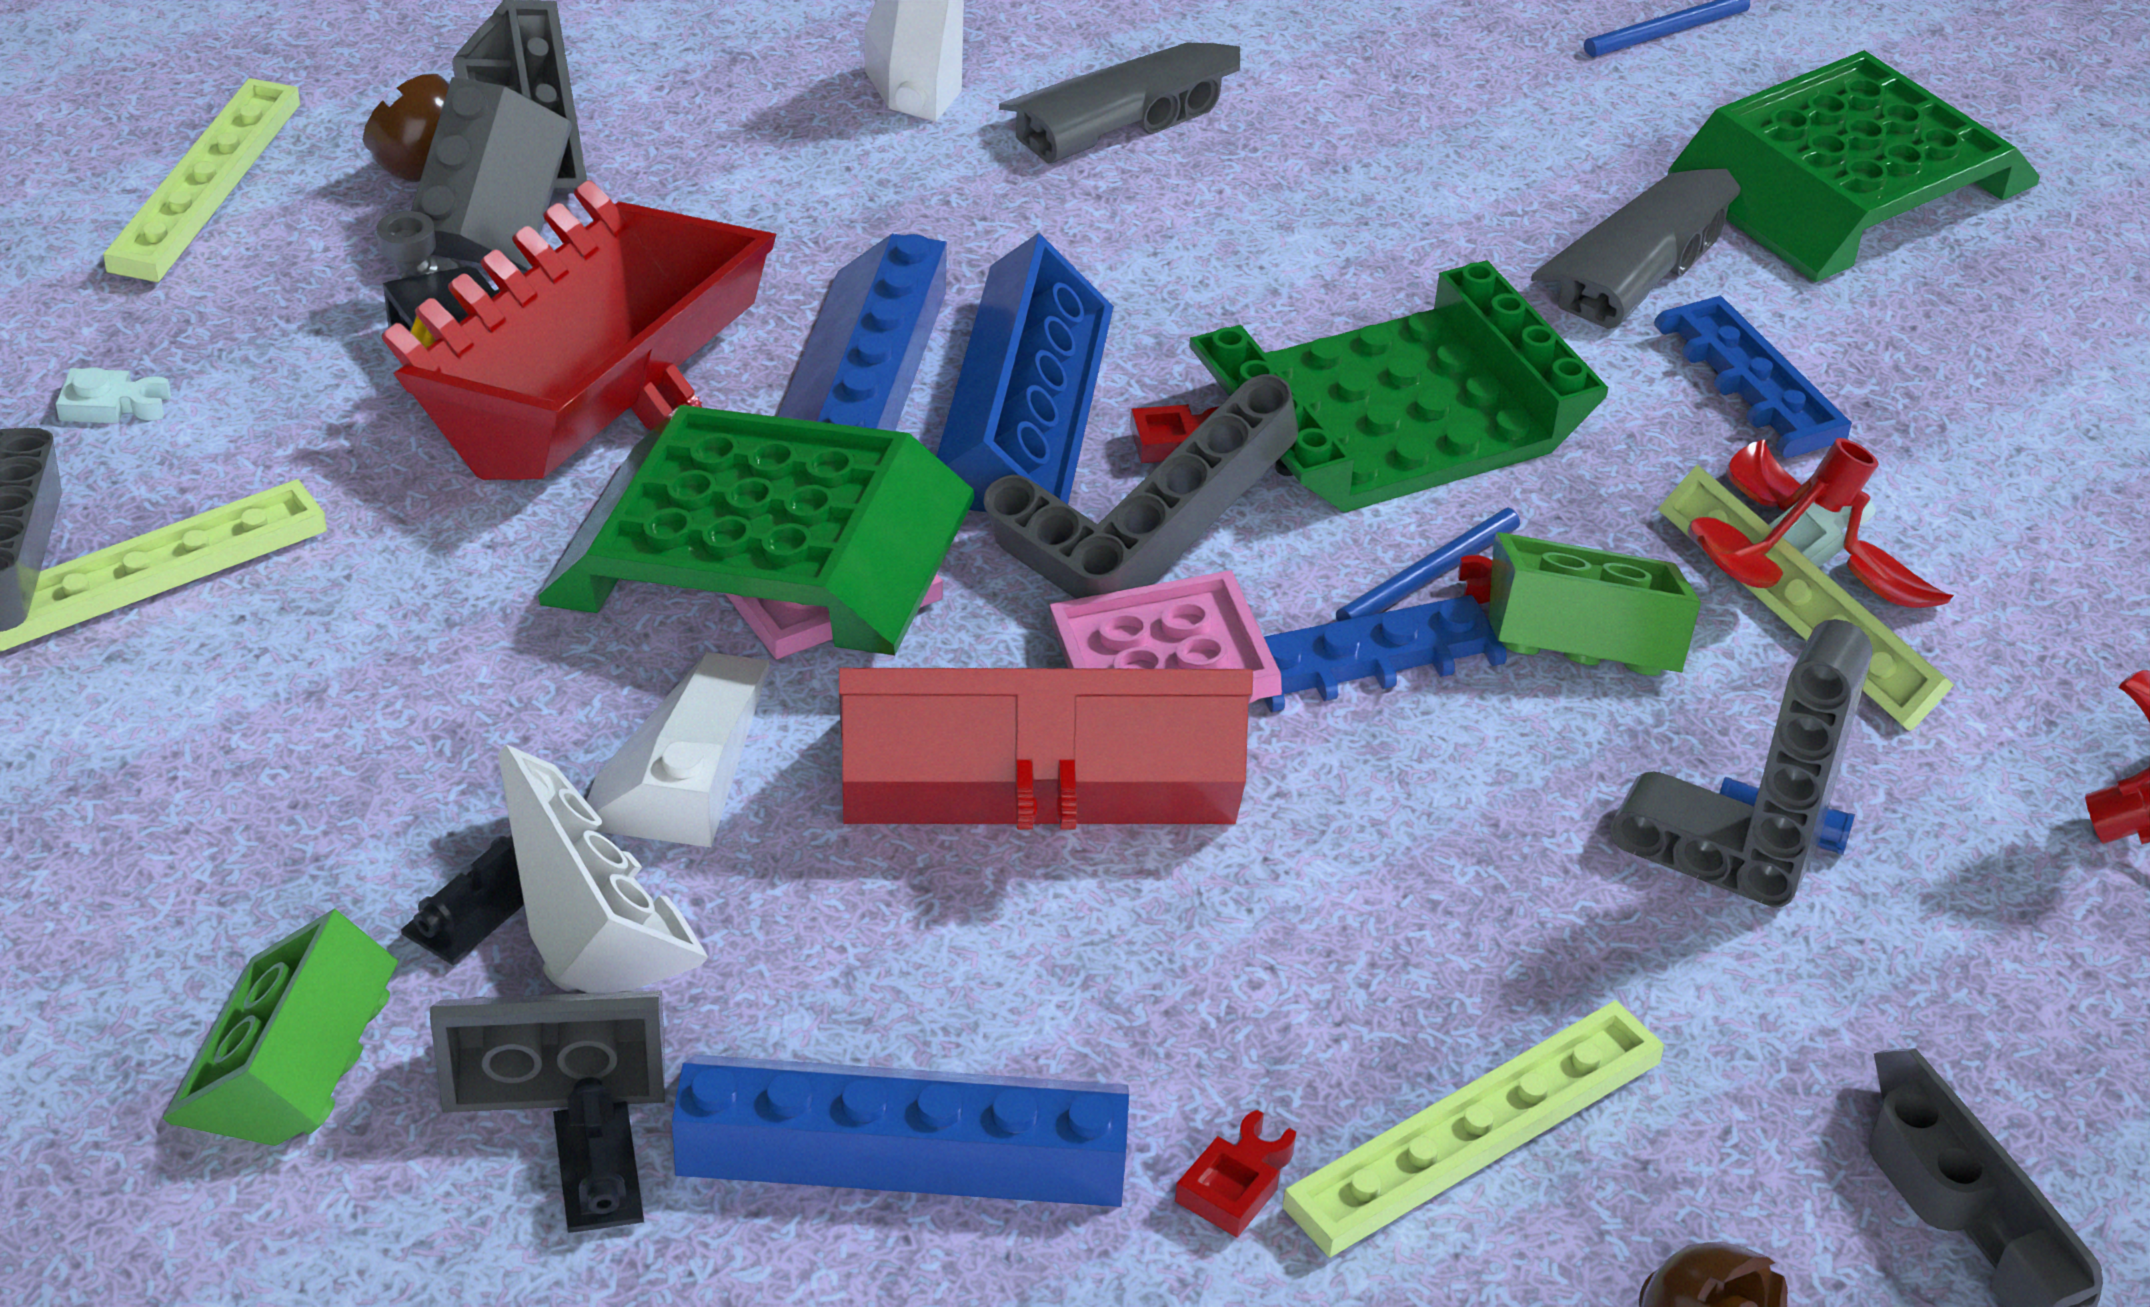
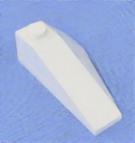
(916, 54)
(684, 757)
(581, 890)

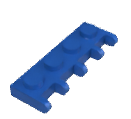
(1758, 373)
(1381, 646)

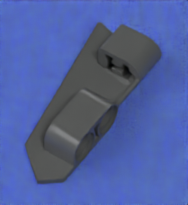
(1147, 90)
(1634, 248)
(1967, 1181)

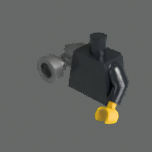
(408, 241)

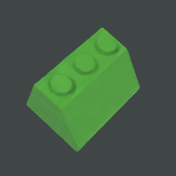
(1590, 604)
(286, 1035)

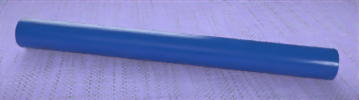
(1663, 26)
(1430, 566)

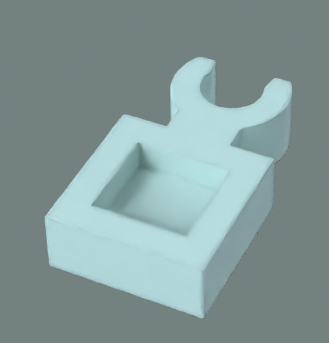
(106, 394)
(1820, 532)

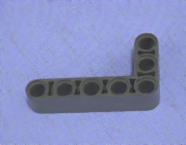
(1161, 513)
(27, 514)
(1771, 845)

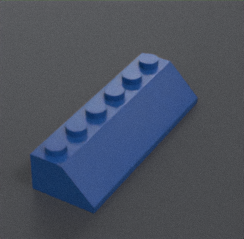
(871, 335)
(1027, 374)
(901, 1130)

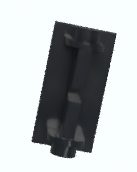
(469, 905)
(597, 1160)

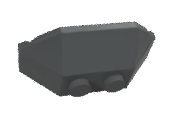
(526, 53)

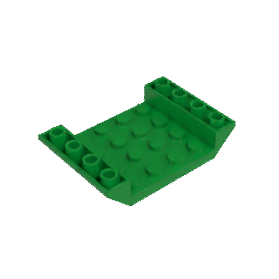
(1844, 155)
(1421, 393)
(773, 515)

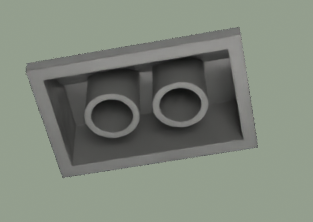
(489, 170)
(537, 1048)

